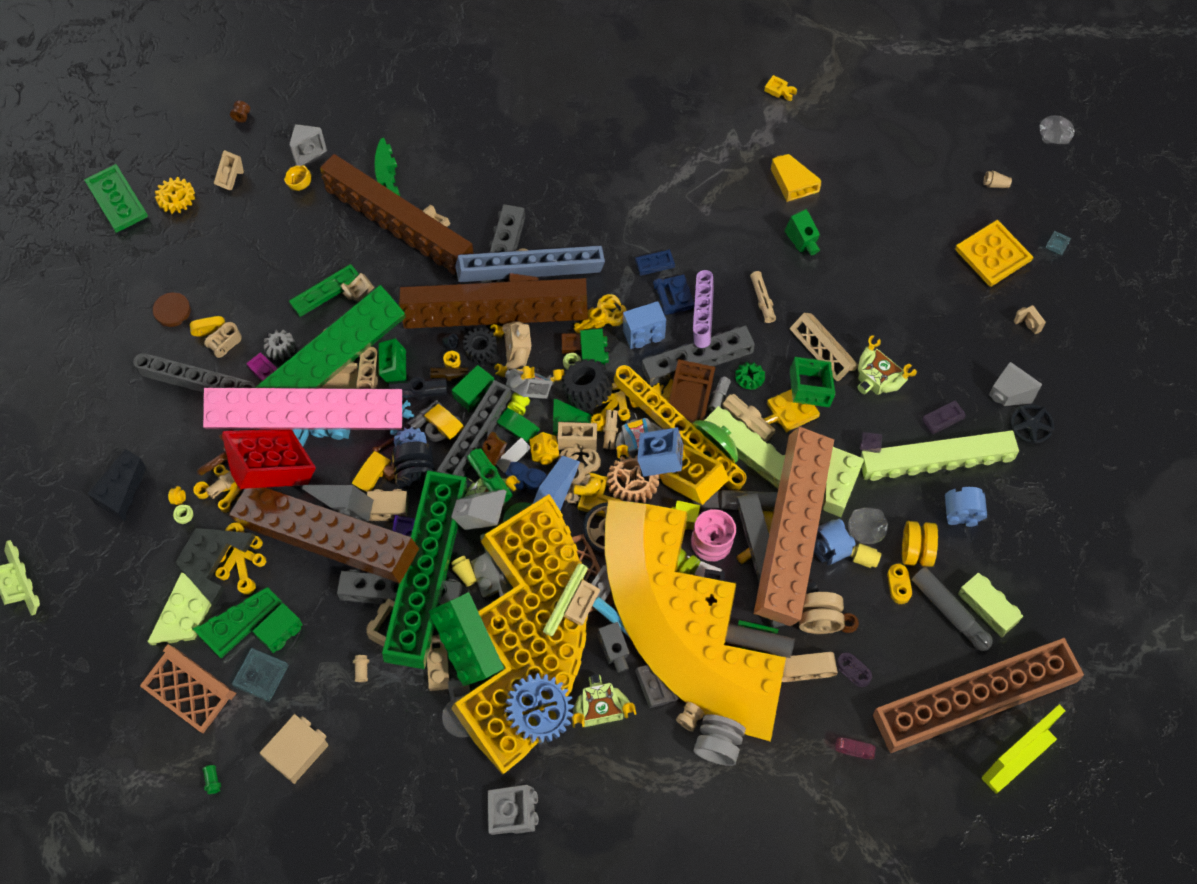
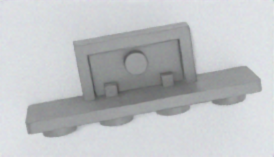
(489, 576)

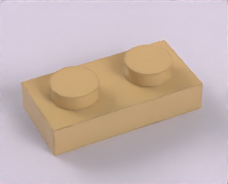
(581, 602)

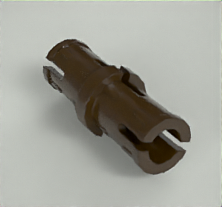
(448, 373)

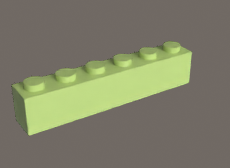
(750, 447)

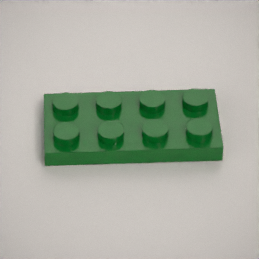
(116, 198)

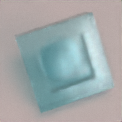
(1058, 243)

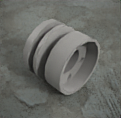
(719, 740)

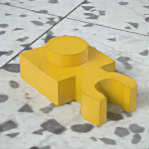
(779, 87)

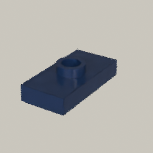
(655, 262)

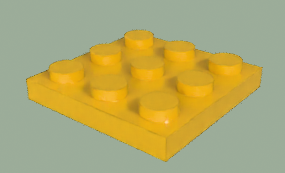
(994, 253)

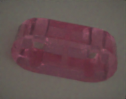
(855, 748)

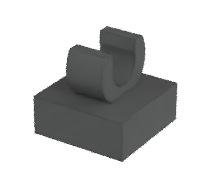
(456, 688)

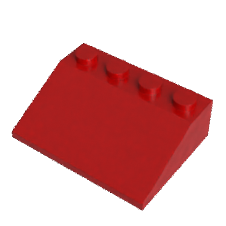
(267, 458)

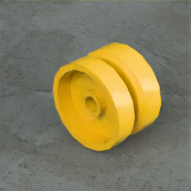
(919, 543)

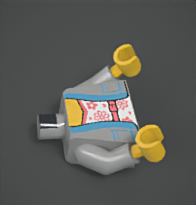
(531, 384)
(628, 438)

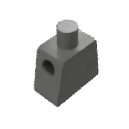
(610, 638)

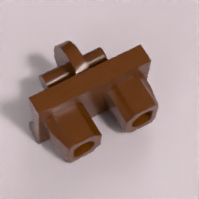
(494, 448)

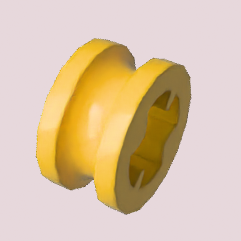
(455, 356)

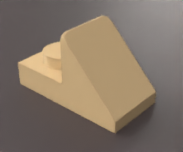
(228, 169)

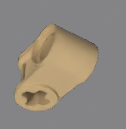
(223, 340)

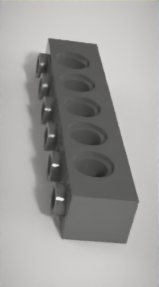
(508, 216)
(739, 335)
(477, 429)
(368, 594)

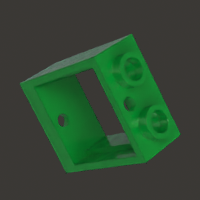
(812, 394)

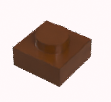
(571, 343)

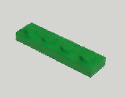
(323, 291)

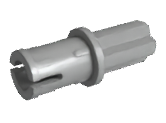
(719, 394)

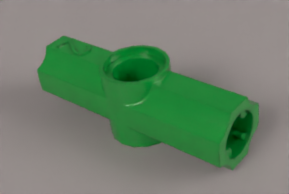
(484, 467)

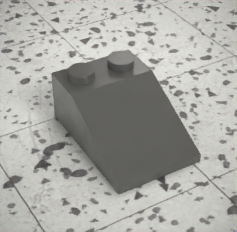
(343, 499)

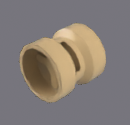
(690, 716)

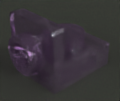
(870, 442)

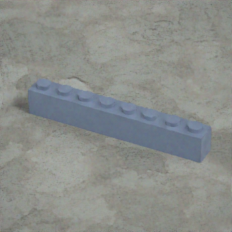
(530, 263)

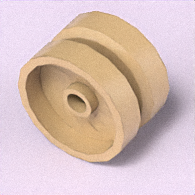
(822, 613)

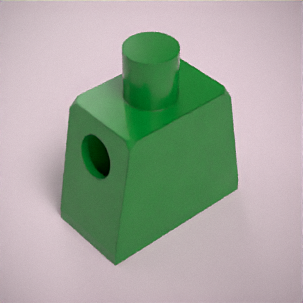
(803, 232)

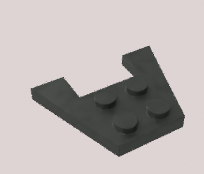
(204, 554)

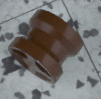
(240, 111)

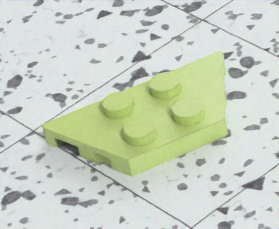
(181, 614)

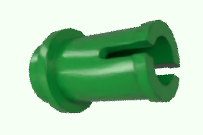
(211, 779)

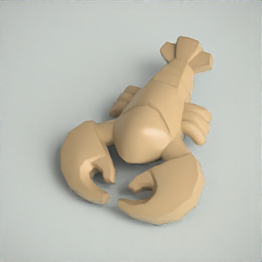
(581, 477)

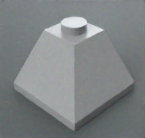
(1014, 387)
(479, 509)

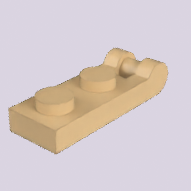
(437, 666)

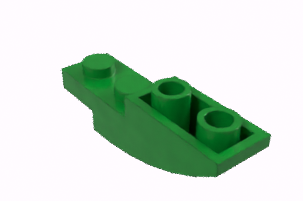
(385, 166)

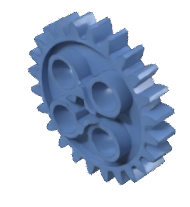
(545, 726)

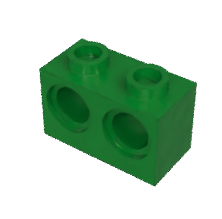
(392, 361)

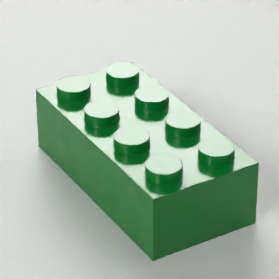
(466, 639)

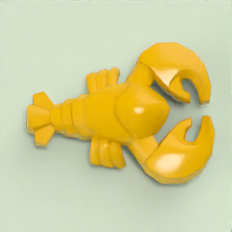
(602, 315)

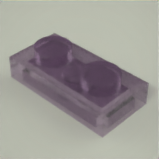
(944, 417)

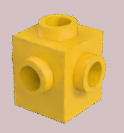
(544, 448)

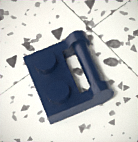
(679, 292)

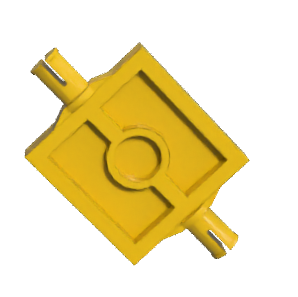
(790, 414)

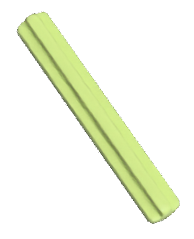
(565, 599)

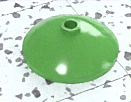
(719, 437)

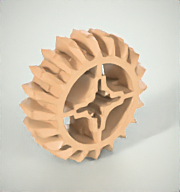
(621, 471)

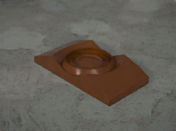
(691, 390)

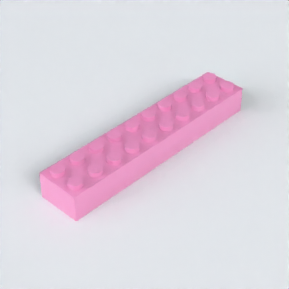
(302, 409)

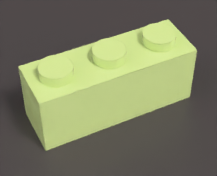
(990, 604)

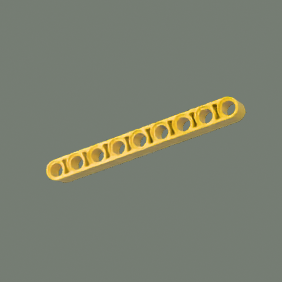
(674, 419)

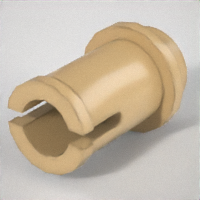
(361, 668)

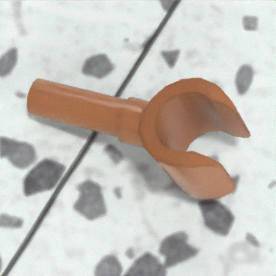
(389, 472)

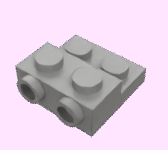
(512, 810)

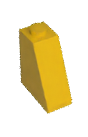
(794, 178)

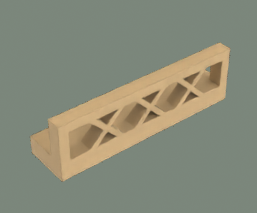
(827, 340)

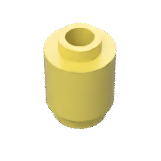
(865, 555)

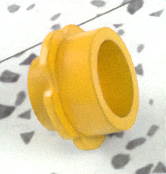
(176, 496)

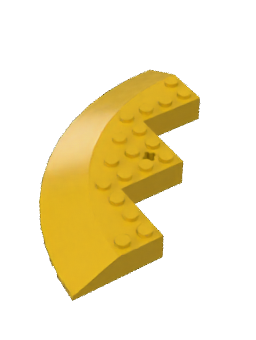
(538, 562)
(677, 627)

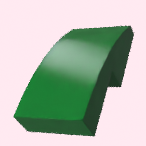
(518, 425)

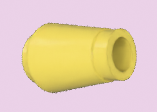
(464, 570)

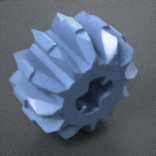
(409, 435)

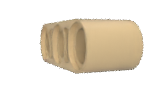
(368, 366)
(809, 667)

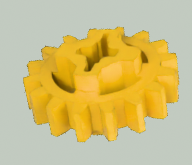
(175, 195)

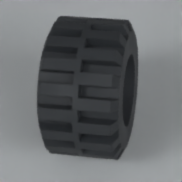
(587, 384)

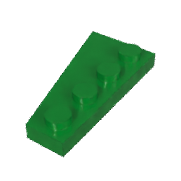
(237, 622)

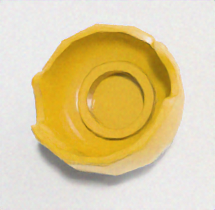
(298, 178)

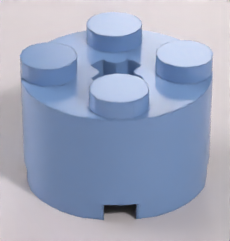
(965, 506)
(833, 542)

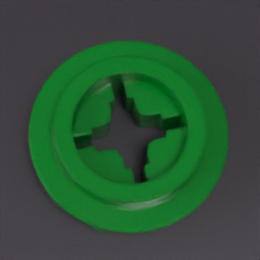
(745, 381)

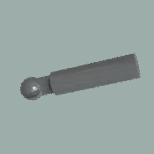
(727, 500)
(952, 609)
(760, 640)

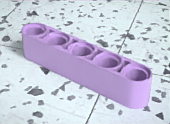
(703, 309)

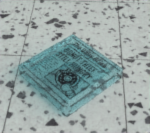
(260, 674)

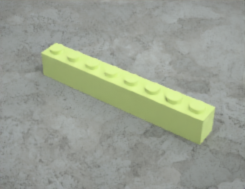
(939, 455)

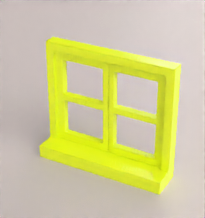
(1022, 752)

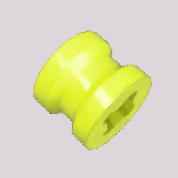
(518, 403)

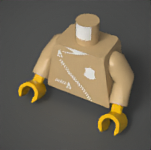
(516, 343)

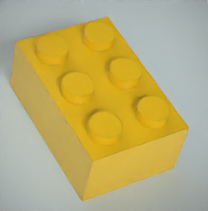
(699, 476)

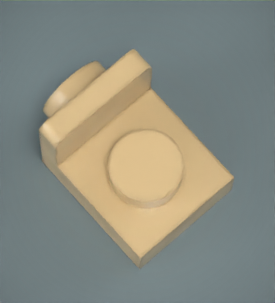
(1032, 318)

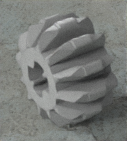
(279, 345)

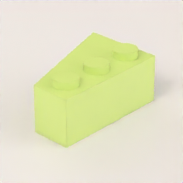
(840, 481)

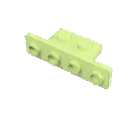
(13, 581)

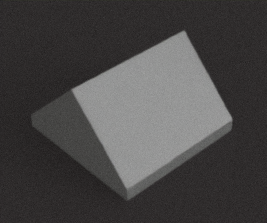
(306, 144)

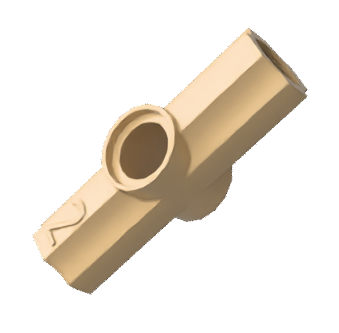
(749, 416)

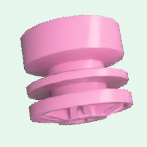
(716, 526)

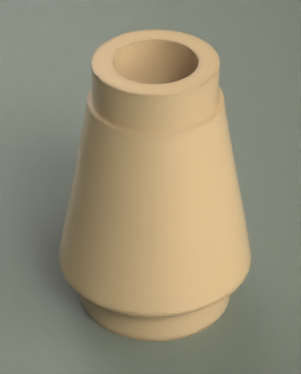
(996, 180)

